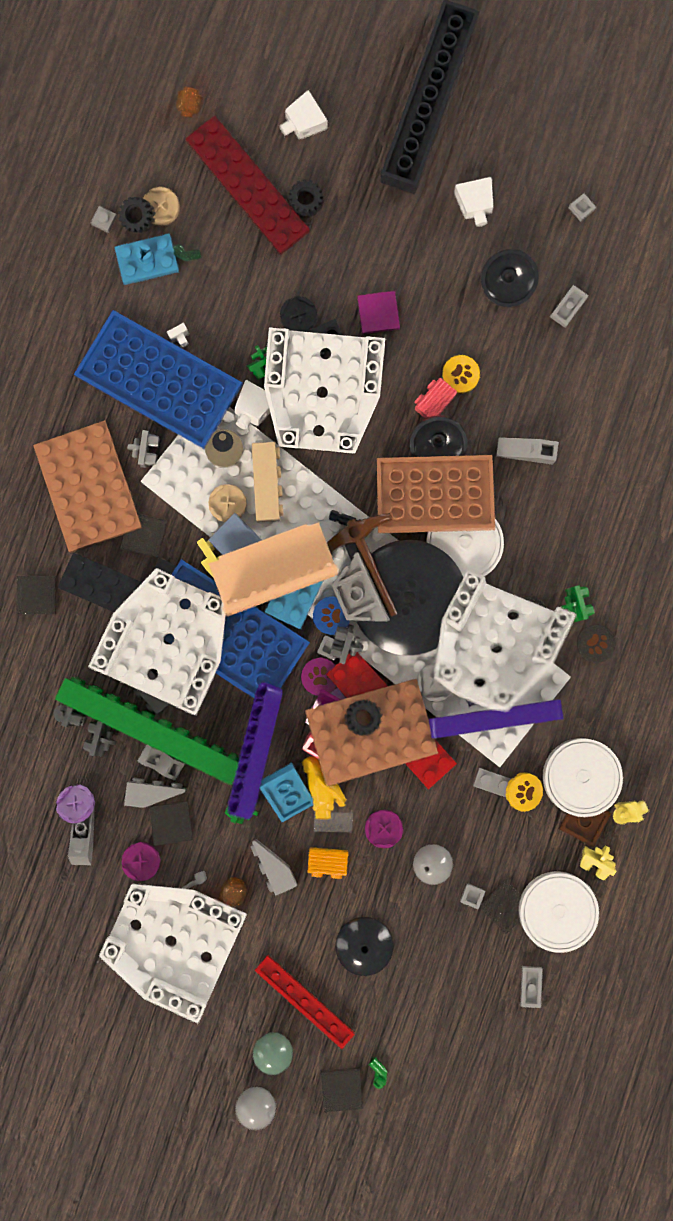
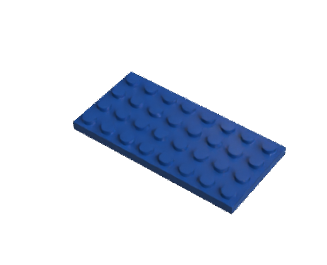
(158, 379)
(253, 643)

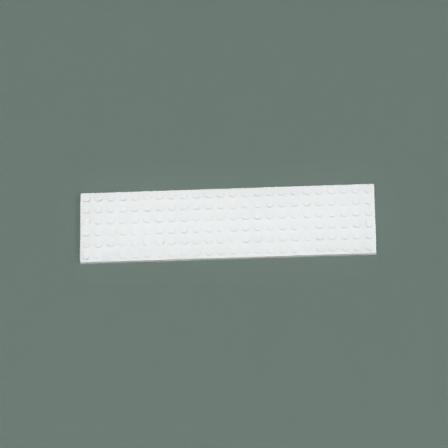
(187, 479)

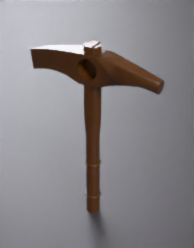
(356, 533)

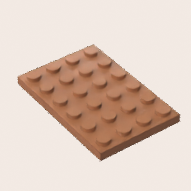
(87, 486)
(436, 493)
(399, 740)

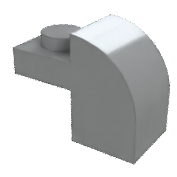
(161, 762)

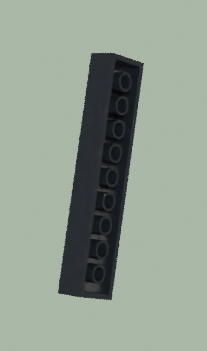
(429, 96)

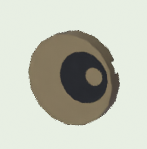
(224, 448)

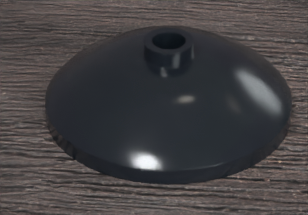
(512, 290)
(452, 434)
(360, 933)

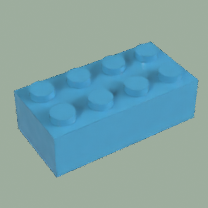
(294, 606)

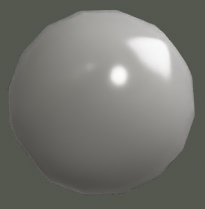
(433, 864)
(255, 1108)

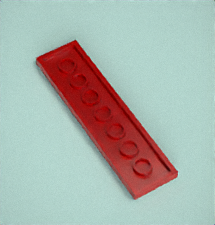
(358, 678)

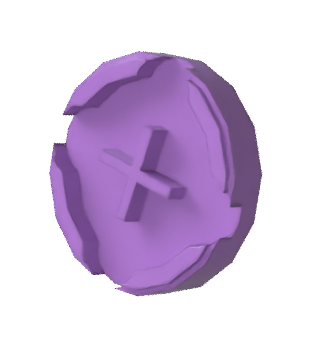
(75, 804)

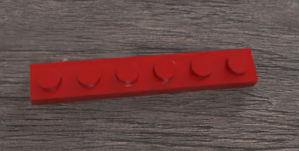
(304, 1001)

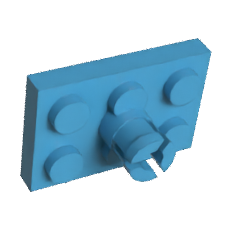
(146, 259)
(286, 792)

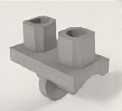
(144, 457)

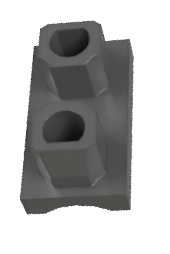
(346, 636)
(69, 716)
(101, 739)

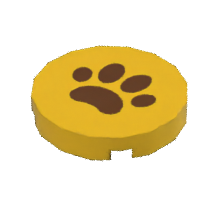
(461, 373)
(524, 791)

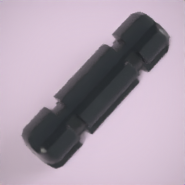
(341, 518)

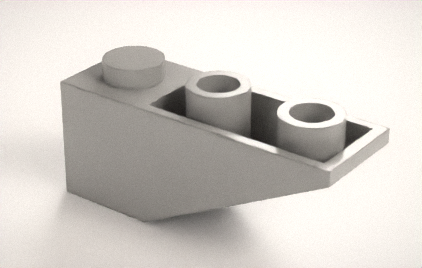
(528, 449)
(145, 794)
(82, 842)
(278, 871)

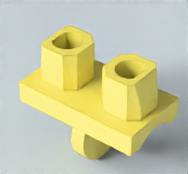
(629, 812)
(599, 858)

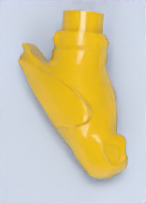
(322, 795)

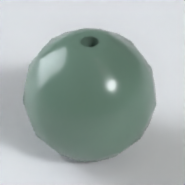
(272, 1053)

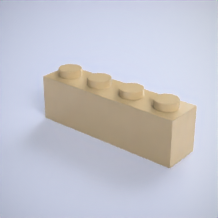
(266, 482)

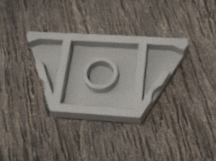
(358, 593)

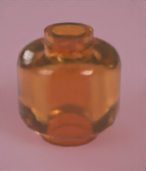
(188, 101)
(233, 892)

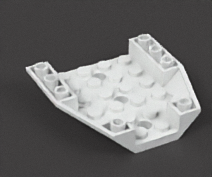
(296, 373)
(478, 622)
(136, 641)
(165, 973)

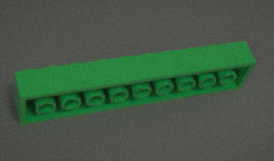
(148, 729)

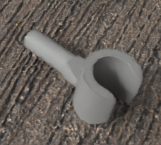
(200, 878)

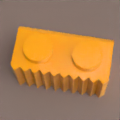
(327, 862)

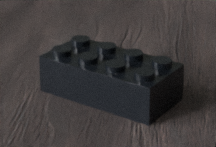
(97, 583)

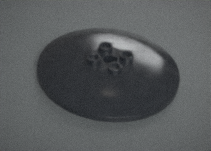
(434, 582)

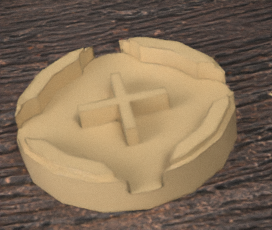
(165, 205)
(226, 501)

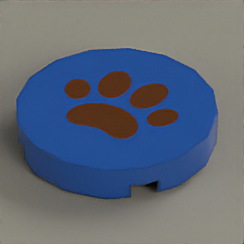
(329, 615)

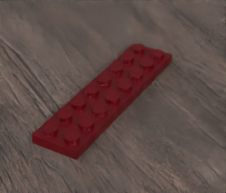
(247, 185)

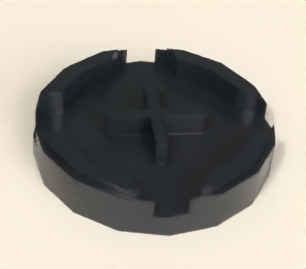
(298, 314)

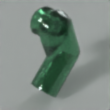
(186, 255)

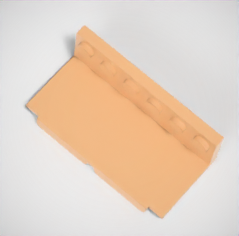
(273, 568)

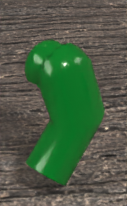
(380, 1073)

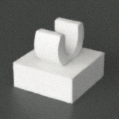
(178, 334)

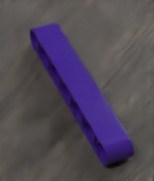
(496, 719)
(254, 751)

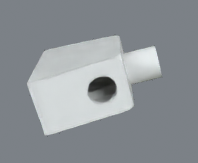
(304, 117)
(475, 199)
(251, 405)

